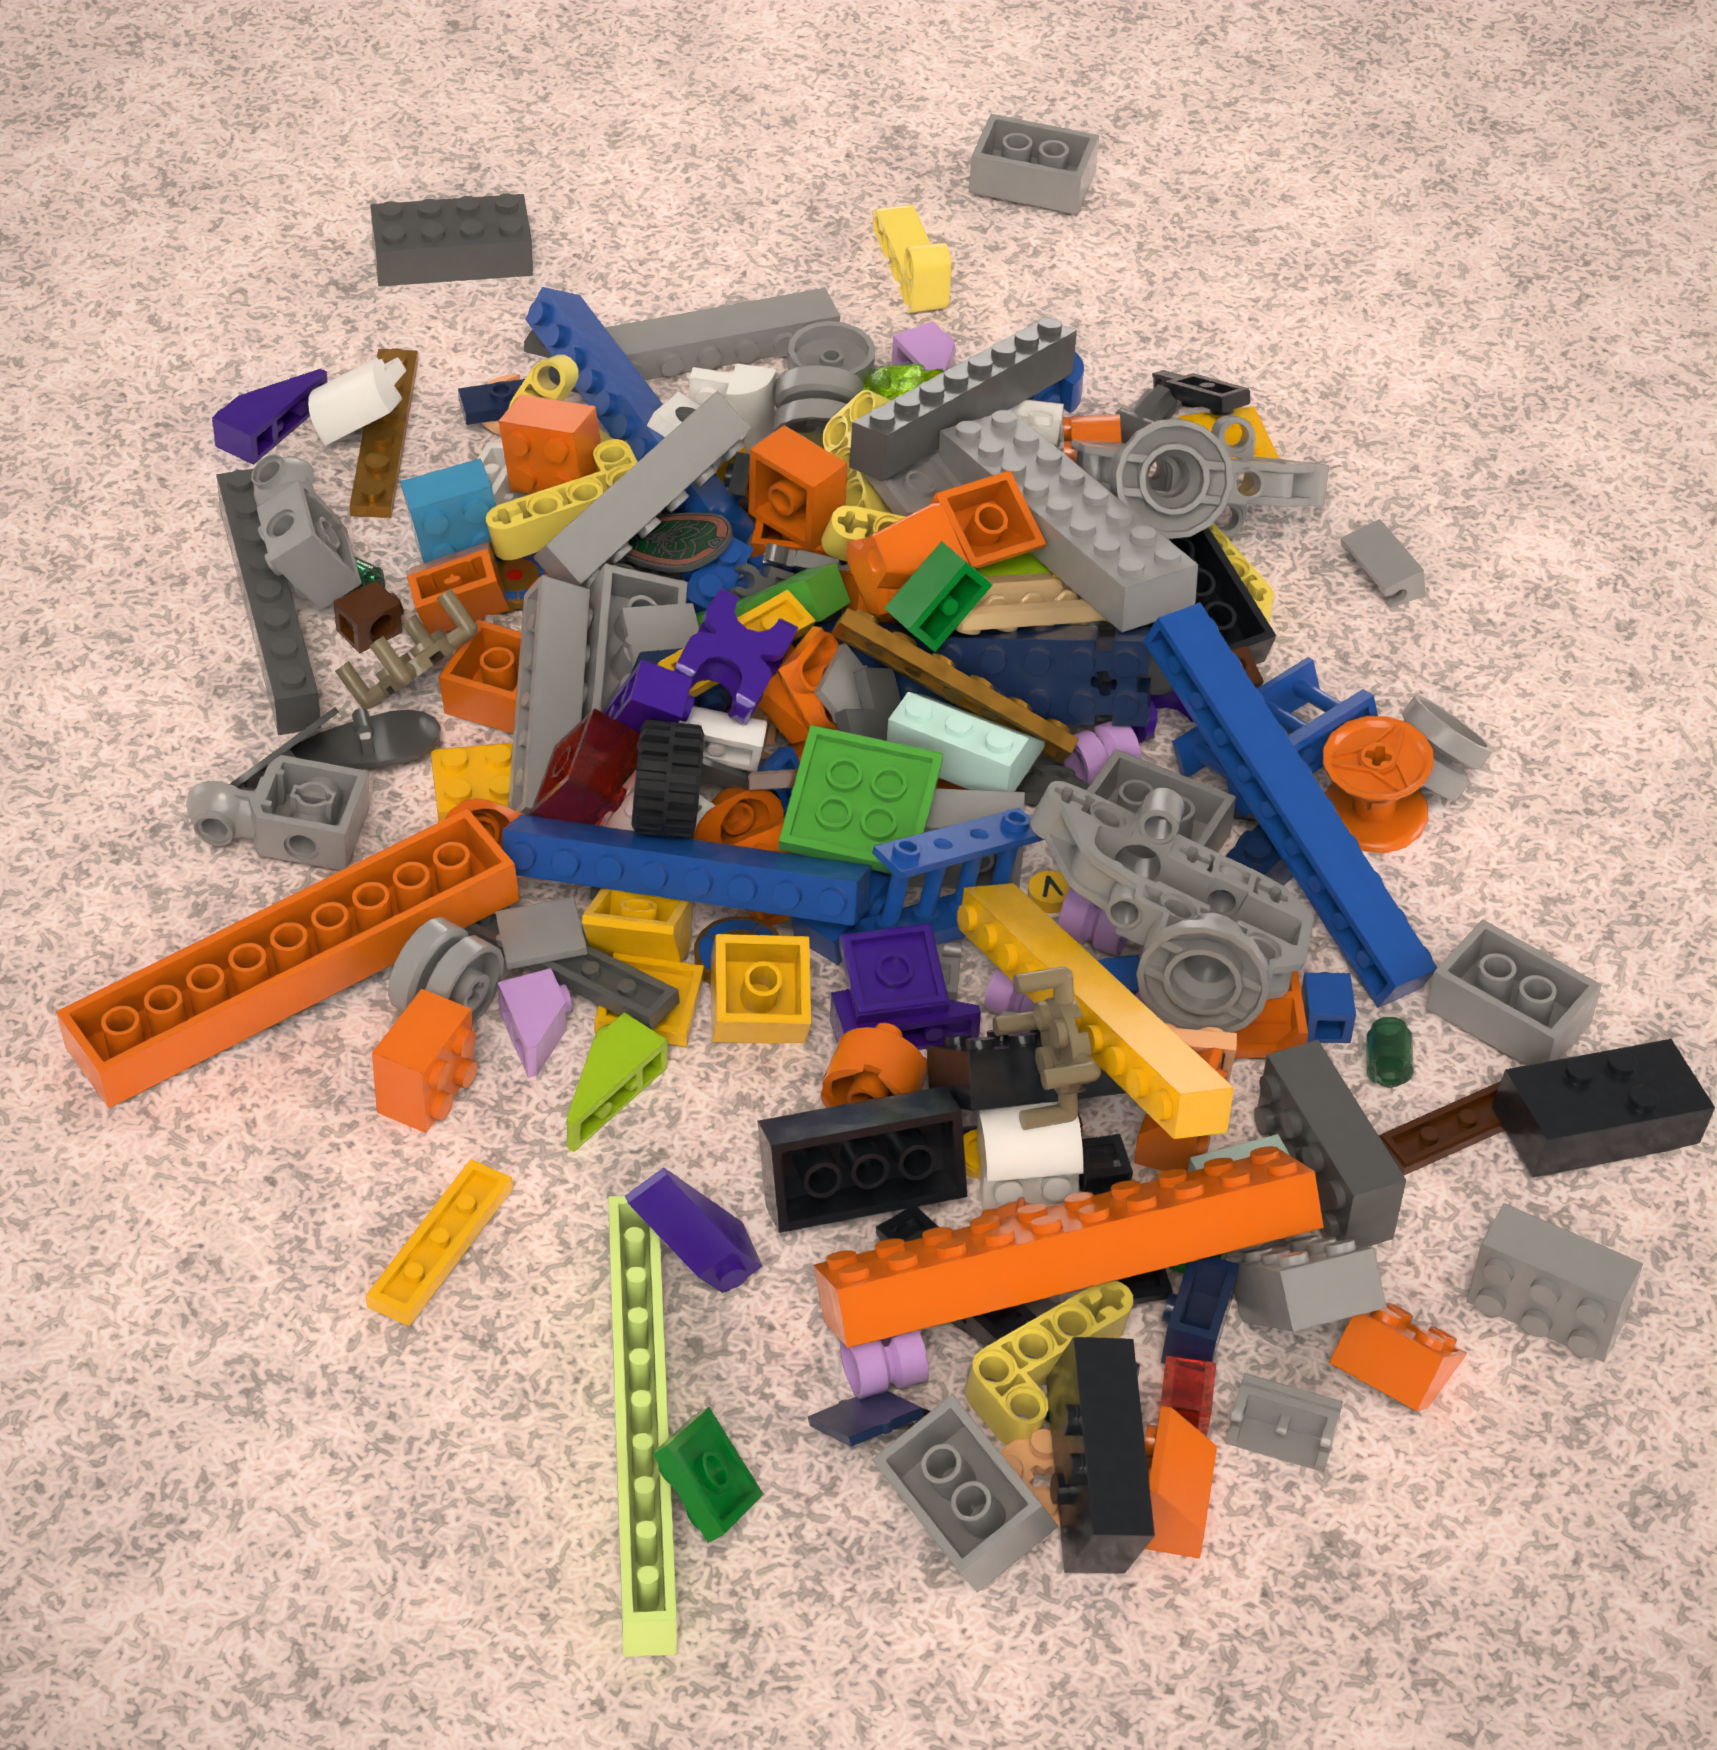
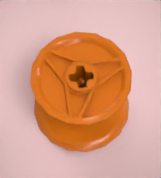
(1378, 780)

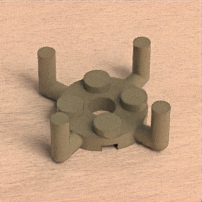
(426, 653)
(1065, 1054)

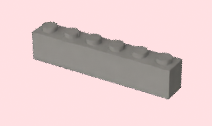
(721, 333)
(643, 492)
(548, 681)

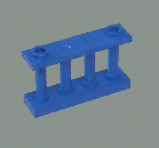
(1283, 696)
(936, 851)

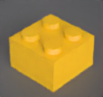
(760, 989)

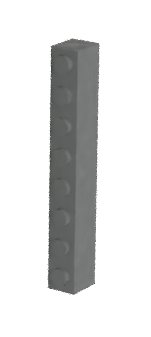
(976, 388)
(268, 609)

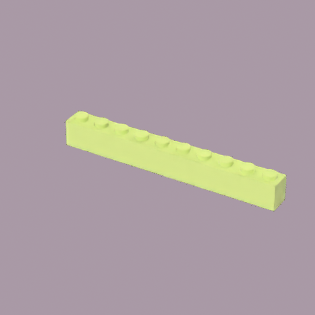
(641, 1428)

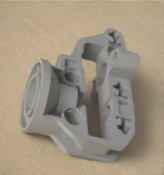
(1198, 475)
(1205, 950)

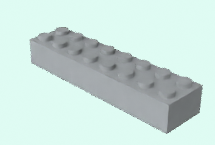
(1090, 534)

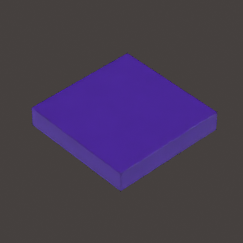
(893, 973)

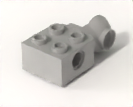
(302, 532)
(296, 814)

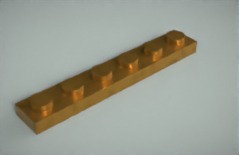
(383, 446)
(940, 676)

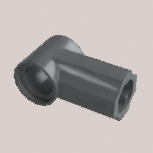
(1152, 406)

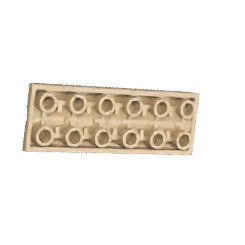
(1026, 602)

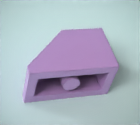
(924, 346)
(534, 1016)

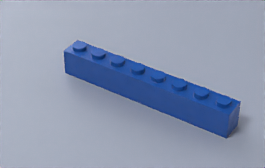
(688, 869)

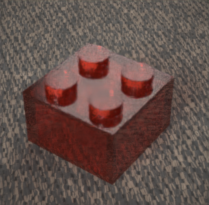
(587, 771)

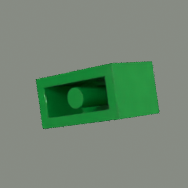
(938, 596)

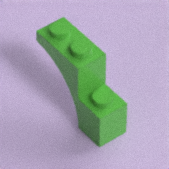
(816, 588)

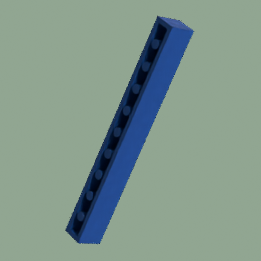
(619, 392)
(1290, 805)

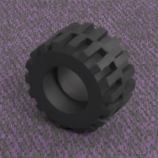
(668, 779)

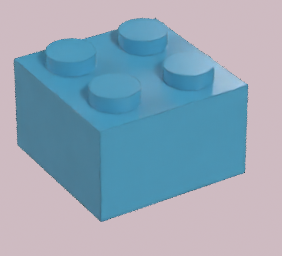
(449, 509)

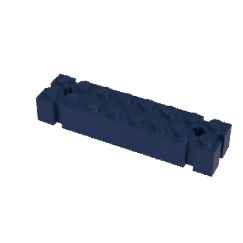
(1047, 668)

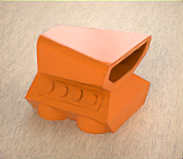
(893, 554)
(790, 694)

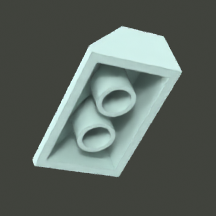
(974, 748)

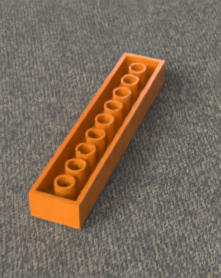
(284, 957)
(1066, 1245)

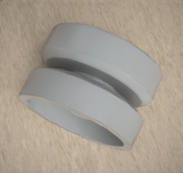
(832, 345)
(812, 396)
(1451, 744)
(449, 964)

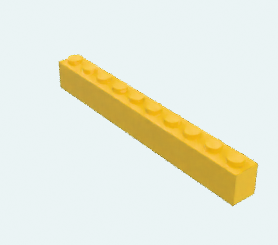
(1123, 1032)

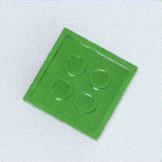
(857, 796)

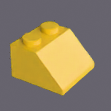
(639, 925)

